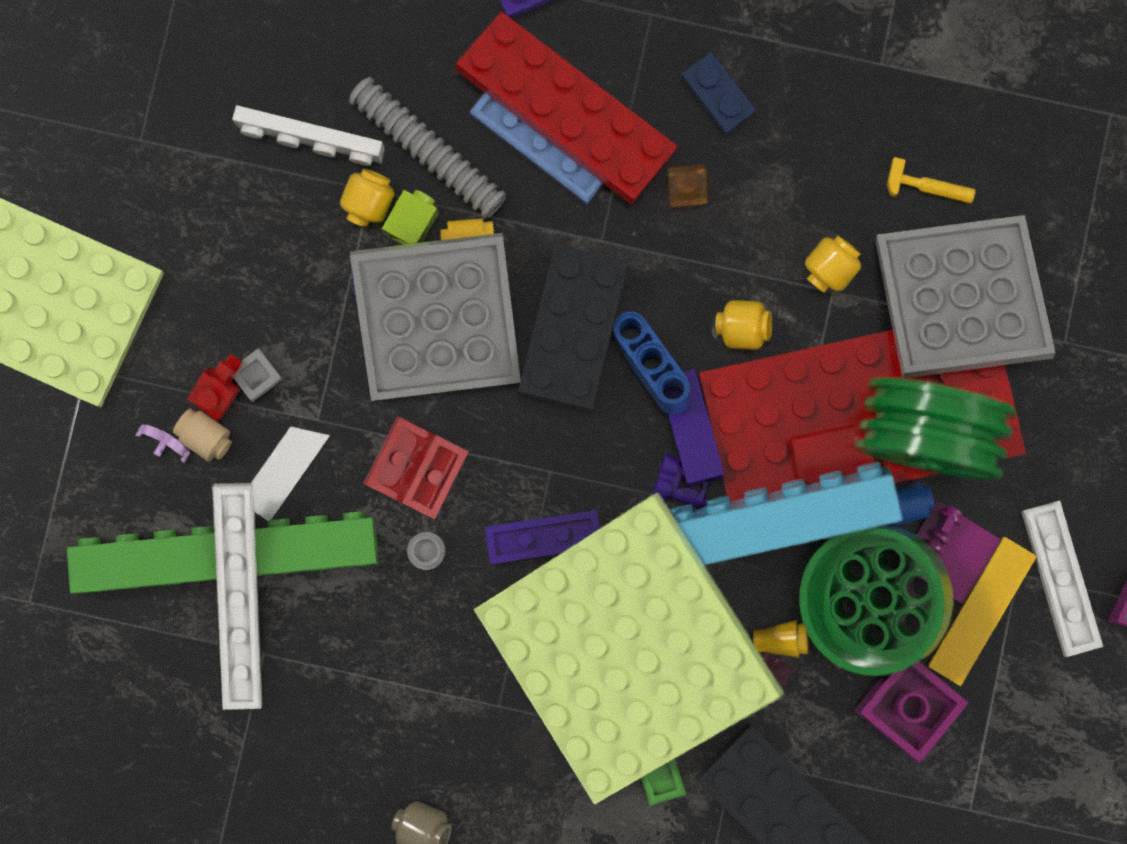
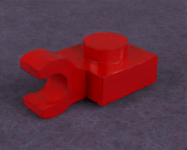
(215, 388)

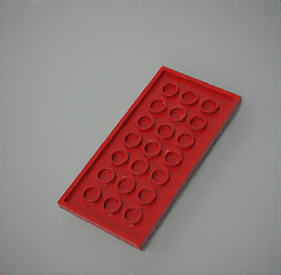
(815, 389)

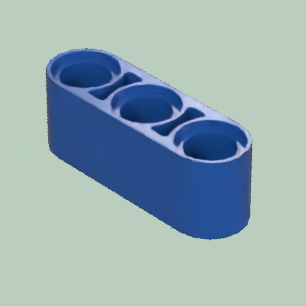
(647, 346)

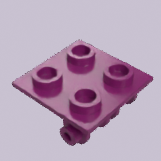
(960, 545)

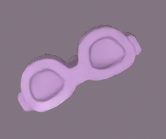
(165, 439)

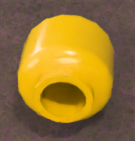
(367, 197)
(833, 264)
(744, 324)

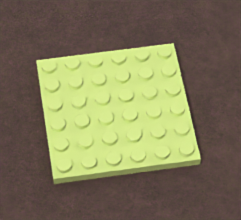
(628, 649)

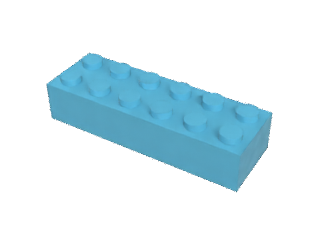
(791, 514)

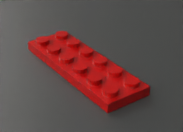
(566, 107)

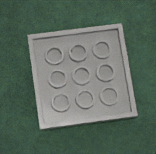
(964, 297)
(435, 316)

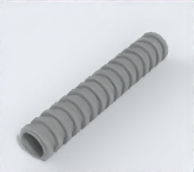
(427, 147)

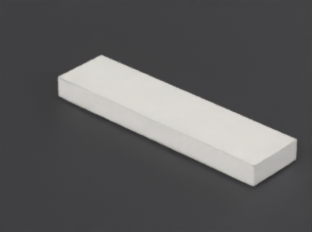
(1062, 579)

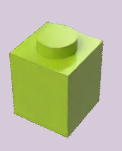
(411, 218)

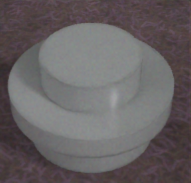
(426, 551)

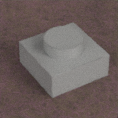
(256, 375)

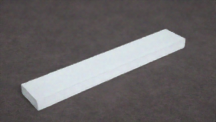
(237, 595)

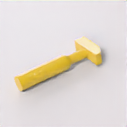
(926, 184)

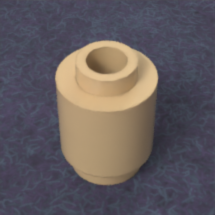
(202, 435)

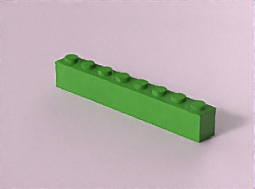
(193, 557)

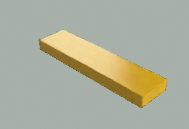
(981, 611)

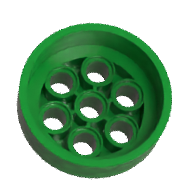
(847, 638)

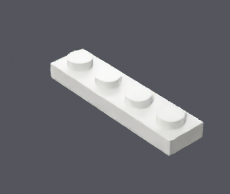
(323, 139)

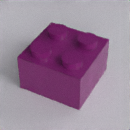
(911, 709)

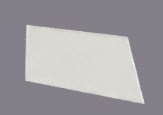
(285, 469)

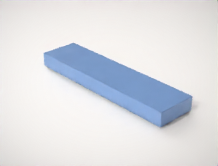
(536, 148)

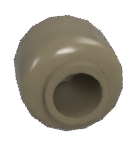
(421, 825)

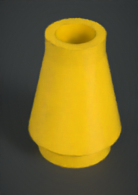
(783, 639)

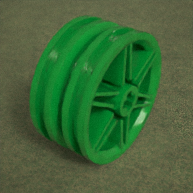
(935, 428)

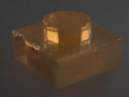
(687, 185)

